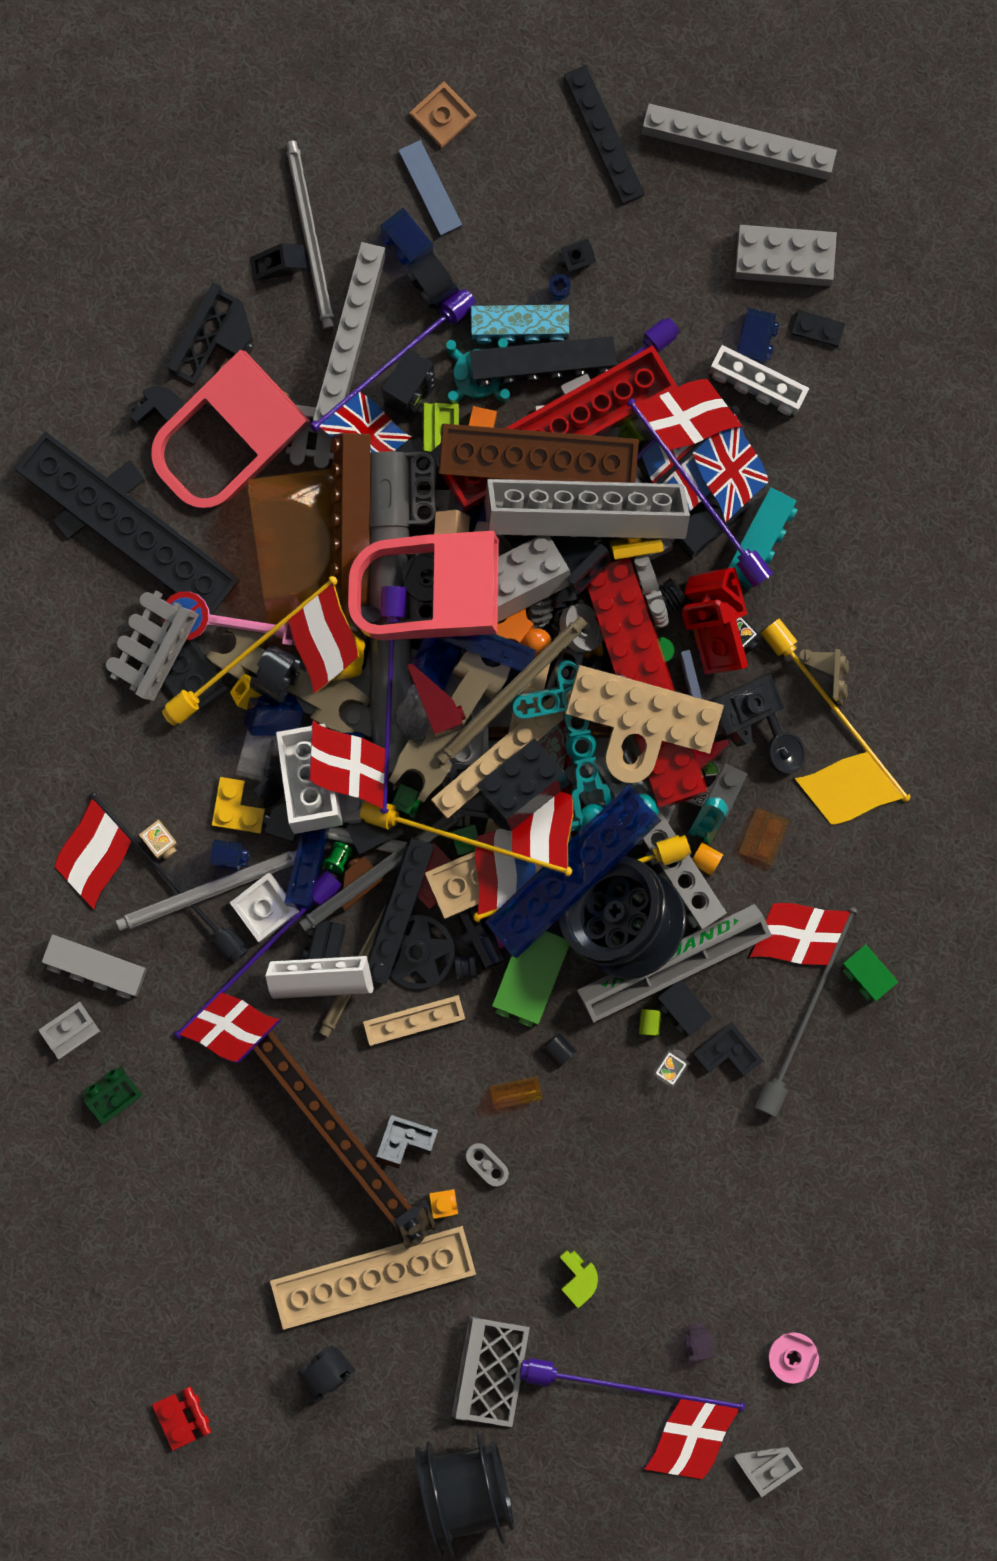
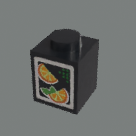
(747, 634)

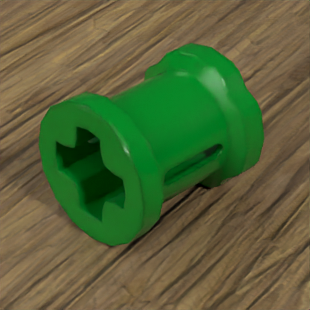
(338, 858)

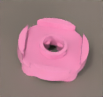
(799, 1370)

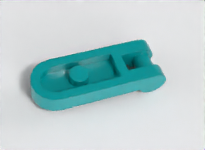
(709, 819)

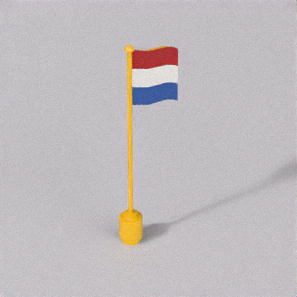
(503, 875)

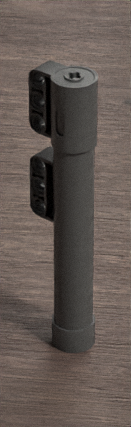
(393, 512)

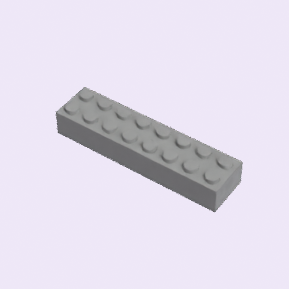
(586, 509)

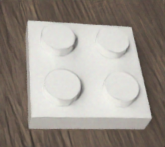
(263, 907)

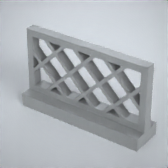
(469, 1366)

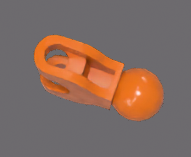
(522, 631)

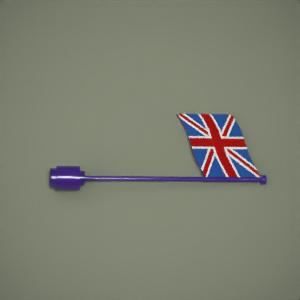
(362, 415)

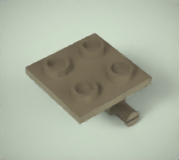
(832, 664)

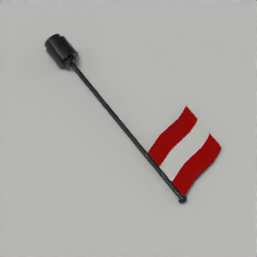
(98, 851)

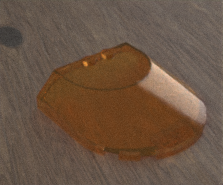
(292, 537)

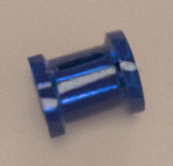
(565, 291)

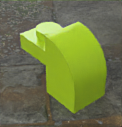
(584, 1282)

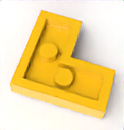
(230, 812)

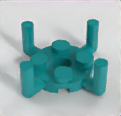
(462, 380)

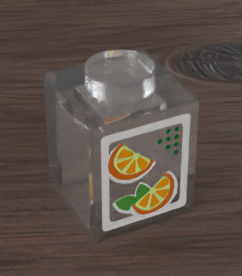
(671, 1067)

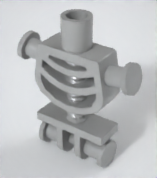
(651, 590)

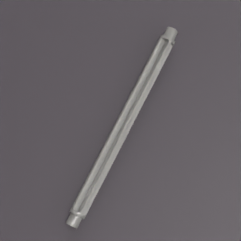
(309, 235)
(206, 891)

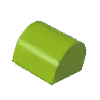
(650, 1022)

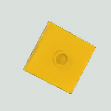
(634, 547)

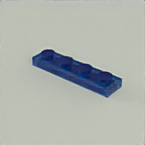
(495, 649)
(306, 868)

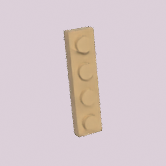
(414, 1020)

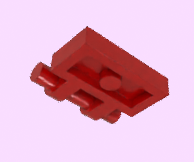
(174, 1421)

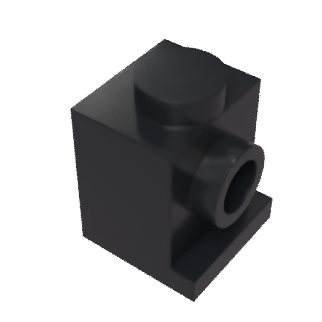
(587, 254)

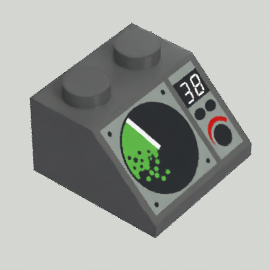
(722, 782)

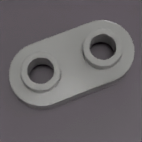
(487, 1164)

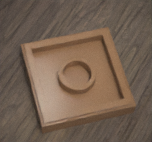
(442, 115)

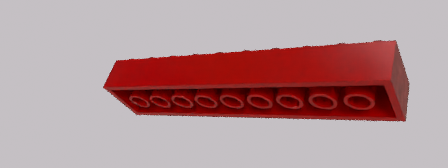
(583, 411)
(638, 656)

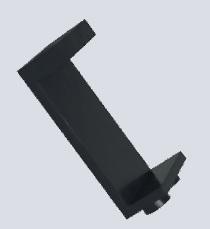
(581, 557)

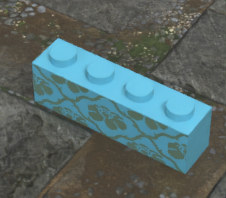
(520, 322)

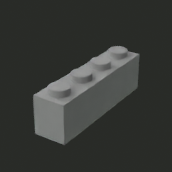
(94, 965)

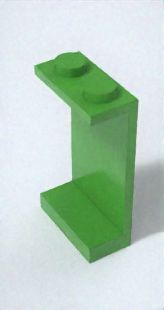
(531, 979)

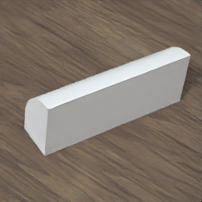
(319, 977)

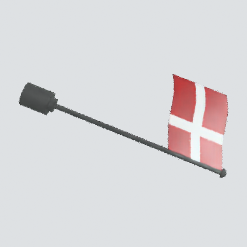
(806, 938)

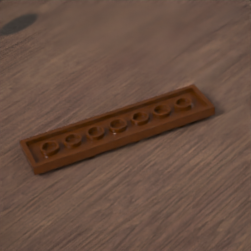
(536, 455)

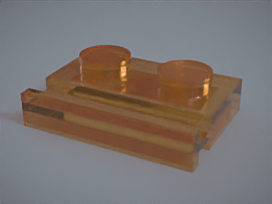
(764, 836)

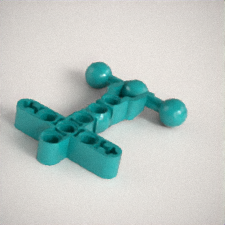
(582, 783)

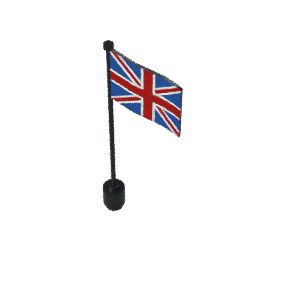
(727, 468)

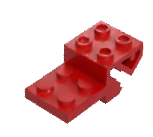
(713, 619)

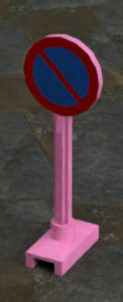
(197, 604)

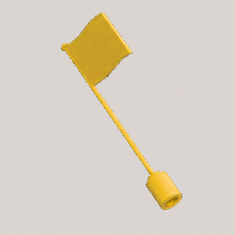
(852, 783)

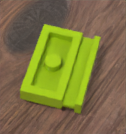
(432, 419)

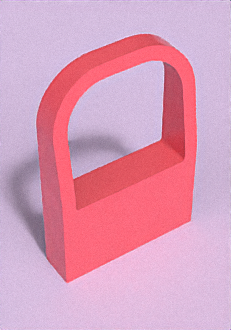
(252, 407)
(463, 585)

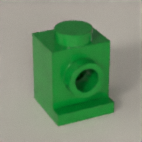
(406, 801)

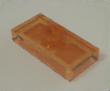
(516, 1092)

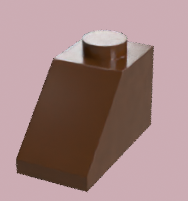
(357, 868)

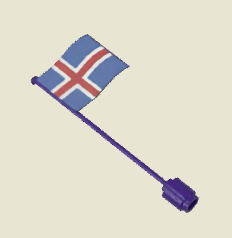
(659, 463)

